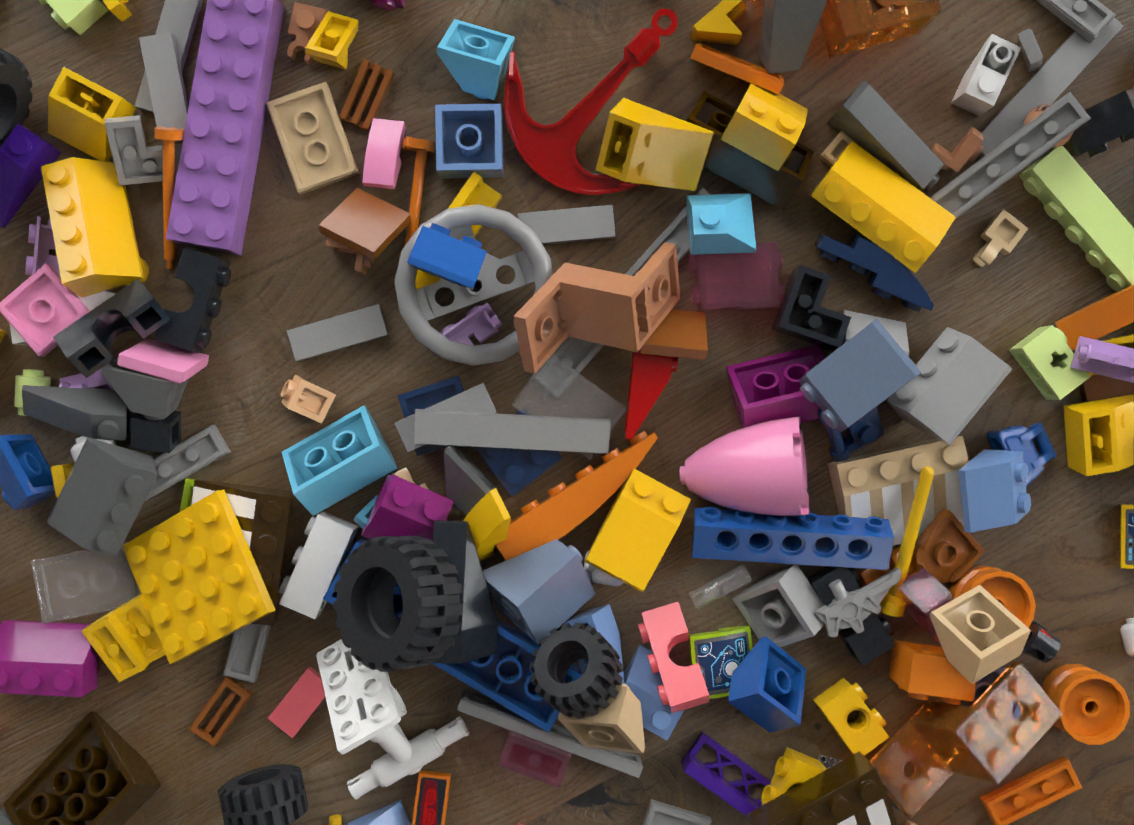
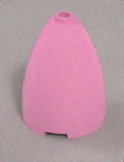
(753, 469)

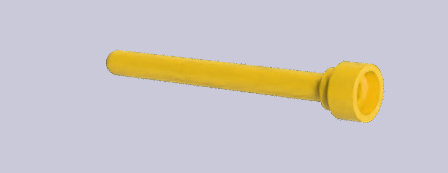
(893, 602)

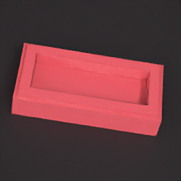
(299, 703)

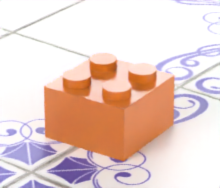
(926, 672)

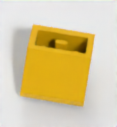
(79, 113)

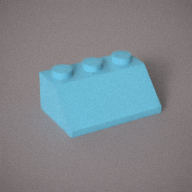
(337, 461)

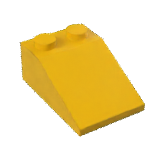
(766, 126)
(637, 530)

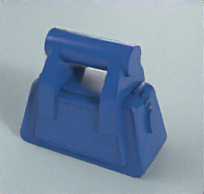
(1020, 439)

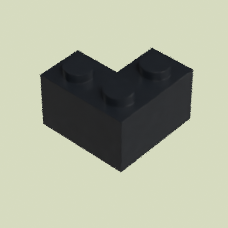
(1108, 122)
(802, 314)

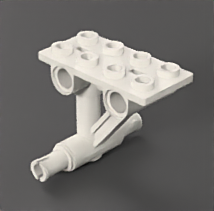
(369, 708)

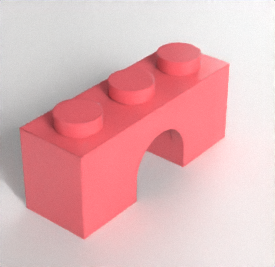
(681, 685)

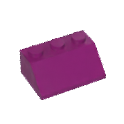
(770, 386)
(46, 659)

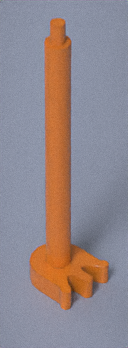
(169, 136)
(422, 148)

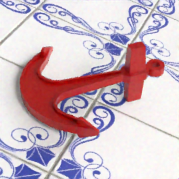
(553, 147)

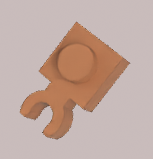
(302, 26)

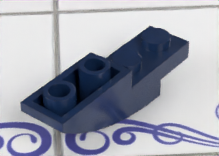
(887, 273)

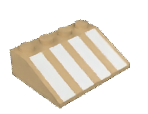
(886, 482)

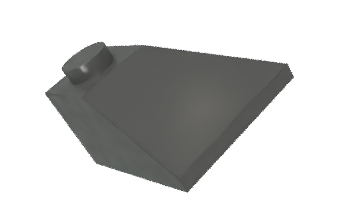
(144, 393)
(464, 481)

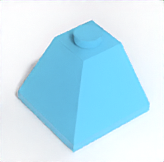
(476, 57)
(720, 224)

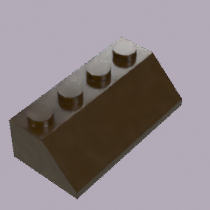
(744, 171)

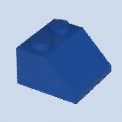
(446, 256)
(24, 472)
(769, 687)

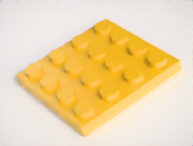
(198, 577)

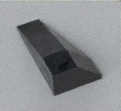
(479, 620)

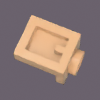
(306, 398)

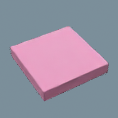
(42, 309)
(162, 360)

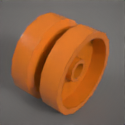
(1003, 586)
(1091, 703)

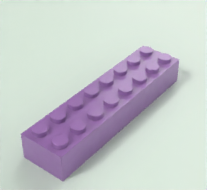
(225, 124)

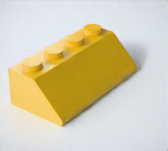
(883, 206)
(91, 225)

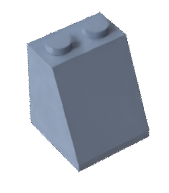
(858, 376)
(540, 588)

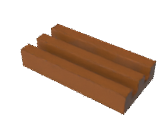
(376, 70)
(237, 688)

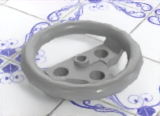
(419, 304)

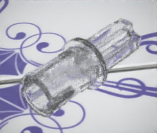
(720, 587)

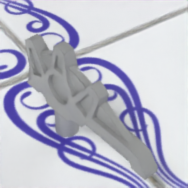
(853, 607)

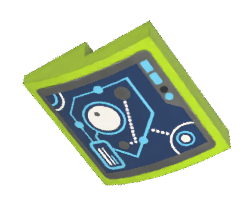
(719, 656)

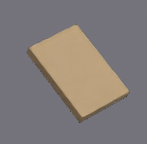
(312, 138)

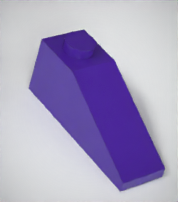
(21, 168)

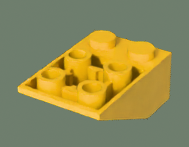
(652, 147)
(1100, 435)

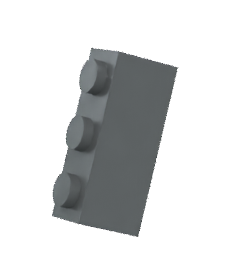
(103, 496)

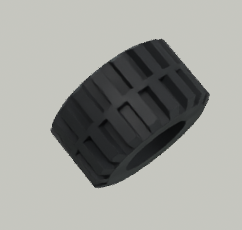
(557, 656)
(264, 796)

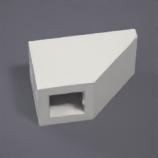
(986, 76)

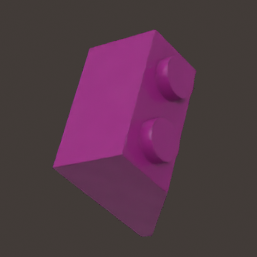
(405, 510)

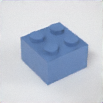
(469, 140)

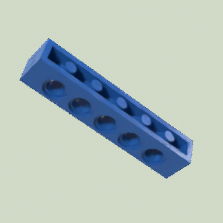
(804, 548)

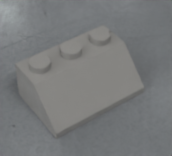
(952, 385)

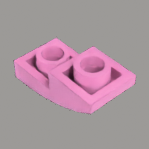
(382, 153)

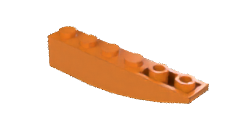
(574, 502)

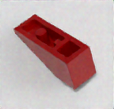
(647, 380)

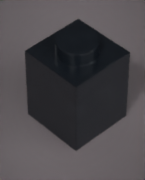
(155, 434)

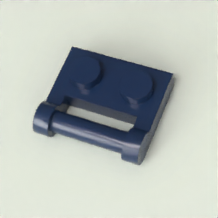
(859, 434)

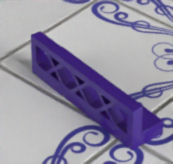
(716, 782)

